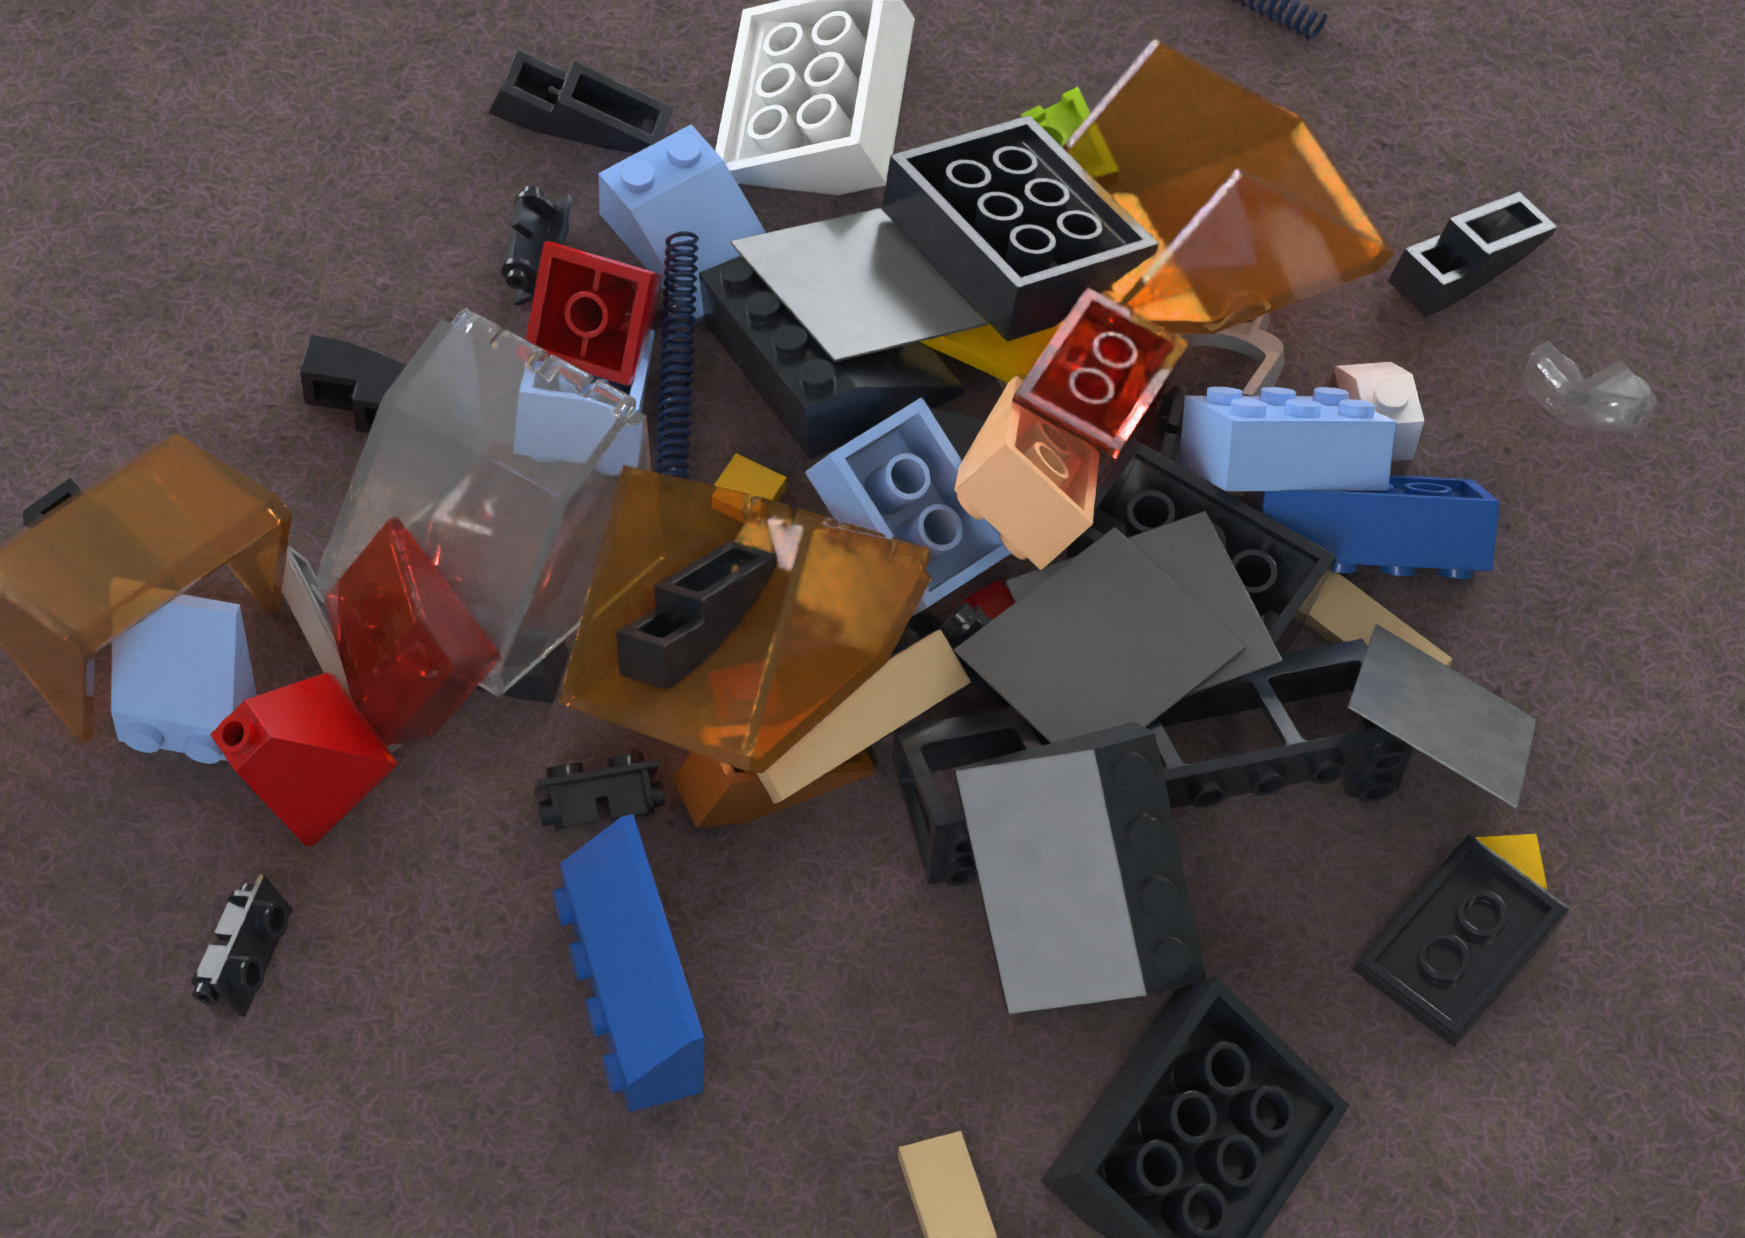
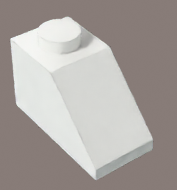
(1394, 396)

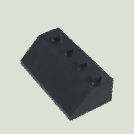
(1274, 562)

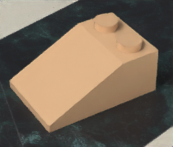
(1029, 481)

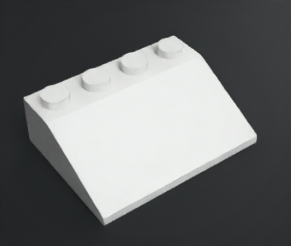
(816, 94)

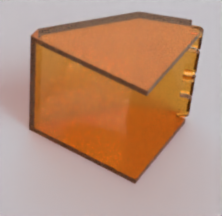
(1228, 190)
(125, 553)
(792, 658)

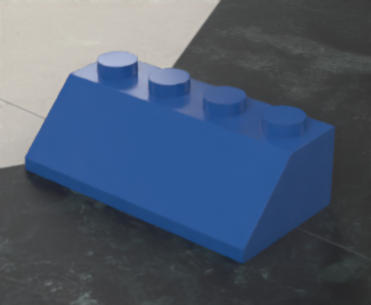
(1410, 526)
(631, 969)

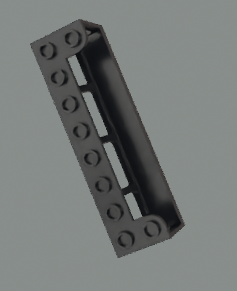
(1366, 760)

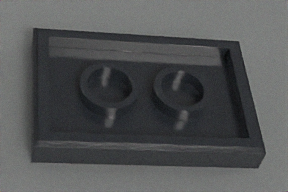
(1461, 940)

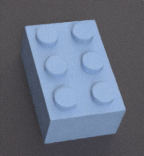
(1286, 440)
(903, 485)

